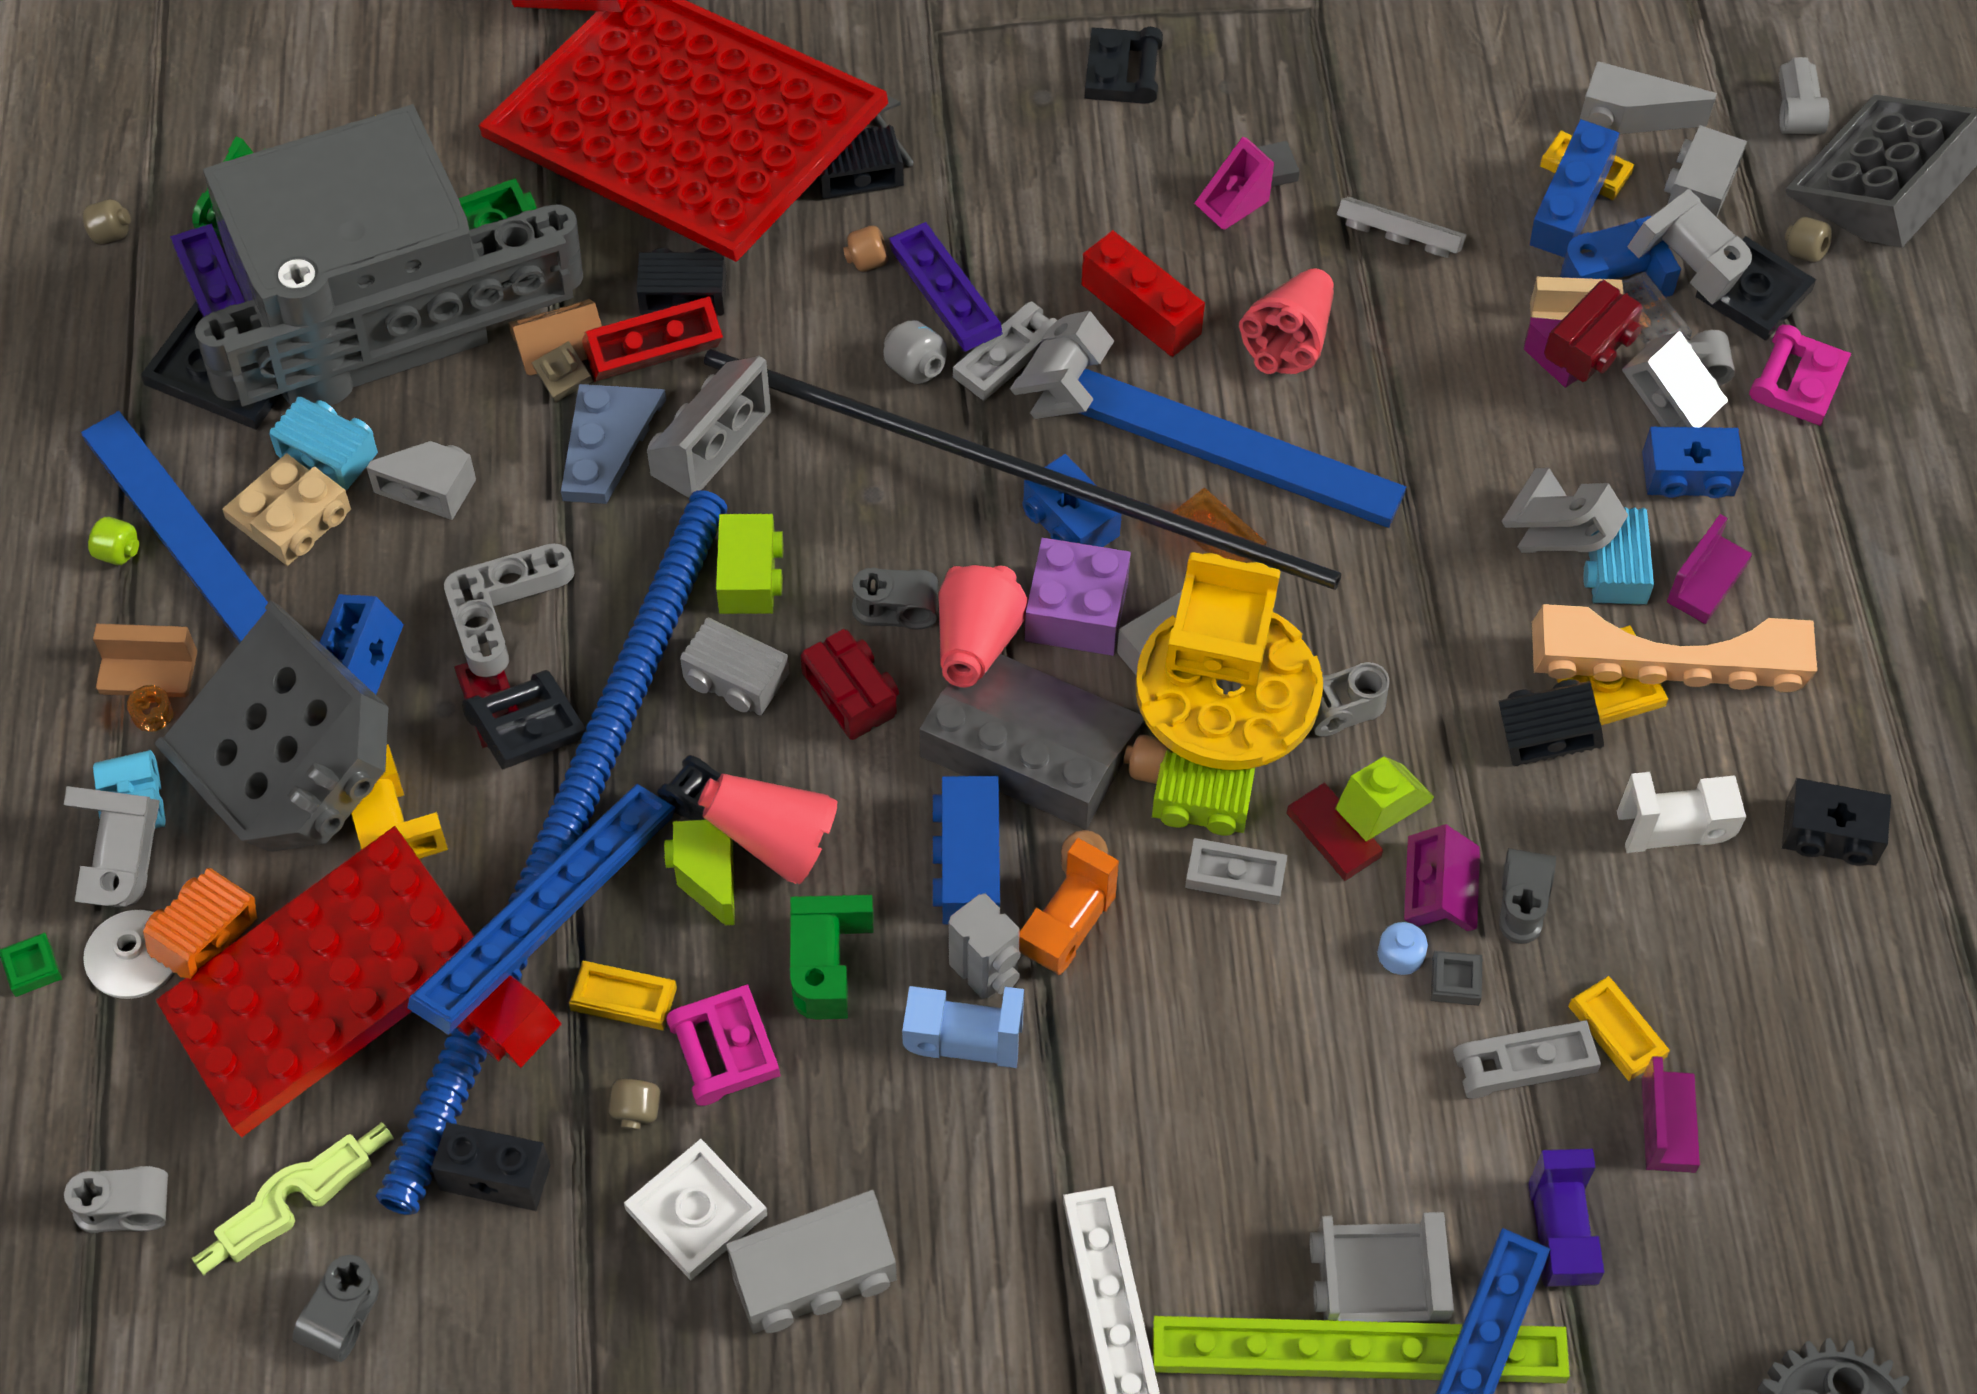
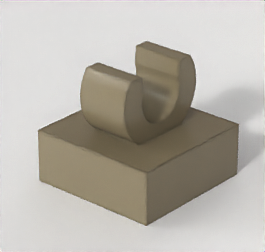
(561, 371)

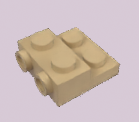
(288, 508)

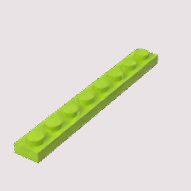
(1341, 1349)

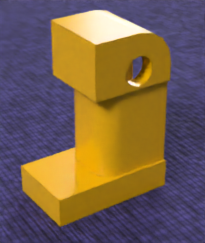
(382, 811)

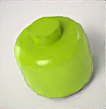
(113, 541)

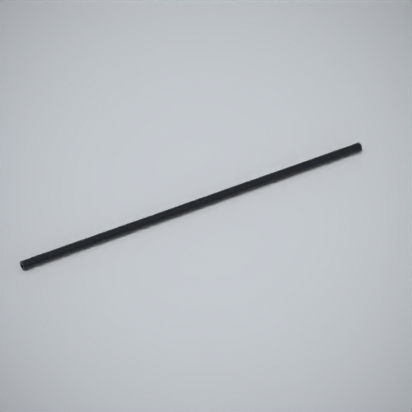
(1044, 476)

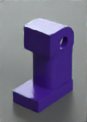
(1563, 1218)

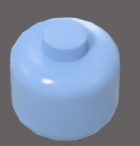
(1402, 948)

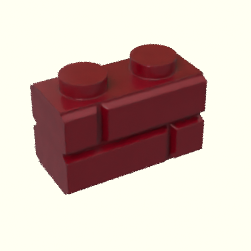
(1594, 331)
(849, 683)

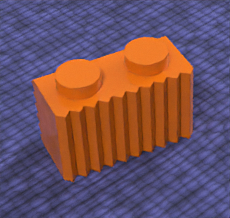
(199, 923)

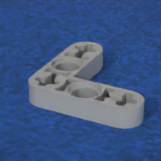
(489, 592)

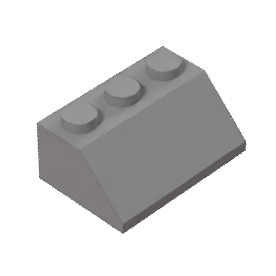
(711, 426)
(812, 1263)

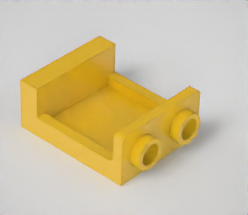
(1223, 618)

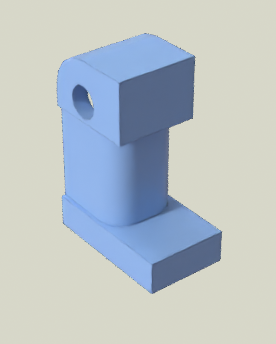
(962, 1029)

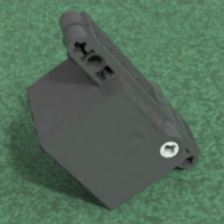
(365, 263)

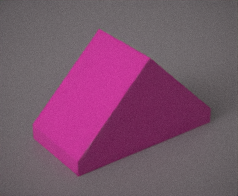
(1238, 185)

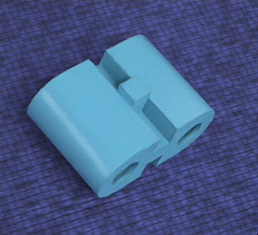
(131, 775)

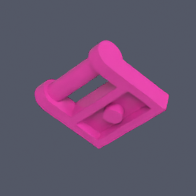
(1813, 381)
(738, 1037)

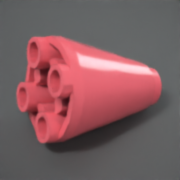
(1289, 324)
(977, 619)

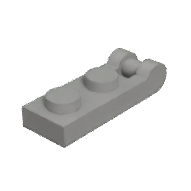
(1001, 358)
(1527, 1058)

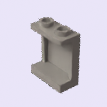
(1383, 1271)

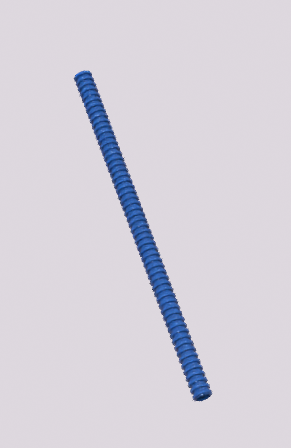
(564, 825)

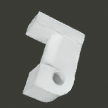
(1681, 817)

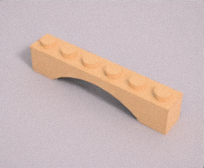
(1582, 643)

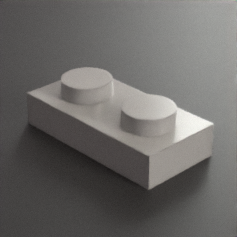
(1236, 871)

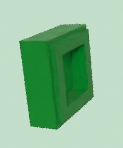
(30, 964)

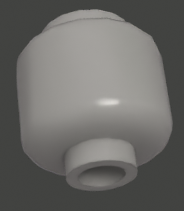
(915, 351)

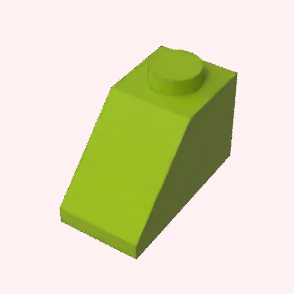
(1381, 797)
(703, 866)

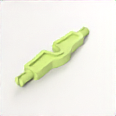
(270, 1214)

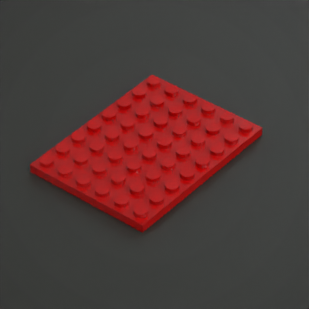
(685, 119)

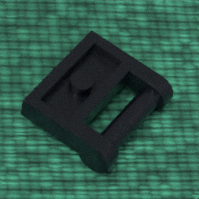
(1109, 65)
(530, 729)

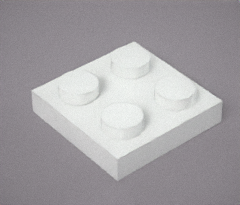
(695, 1209)

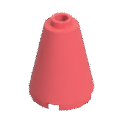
(770, 821)

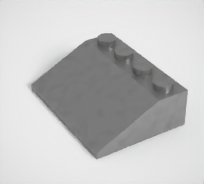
(1890, 167)
(1036, 734)

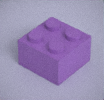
(1077, 596)

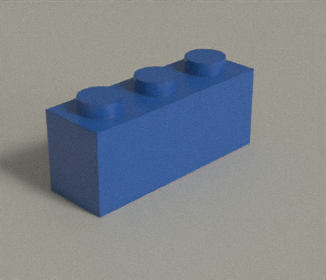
(1574, 187)
(967, 842)

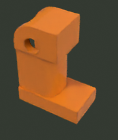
(1088, 890)

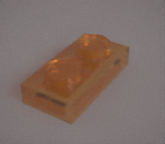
(1210, 511)

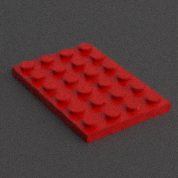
(314, 980)

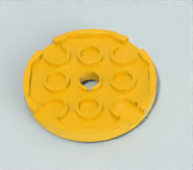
(1246, 724)

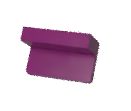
(1708, 573)
(1442, 878)
(1669, 1119)

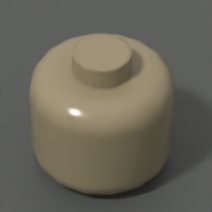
(106, 221)
(1808, 239)
(634, 1102)

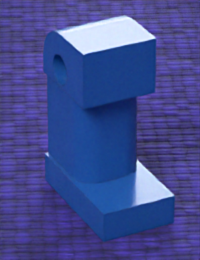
(1613, 259)

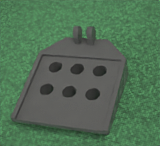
(281, 738)

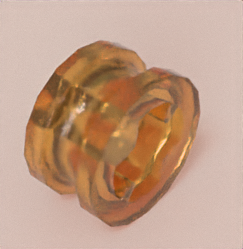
(141, 699)

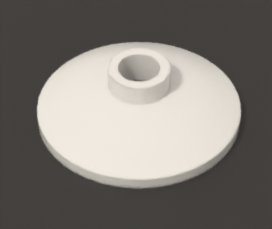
(123, 972)

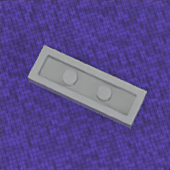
(1401, 227)

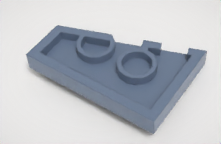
(603, 436)

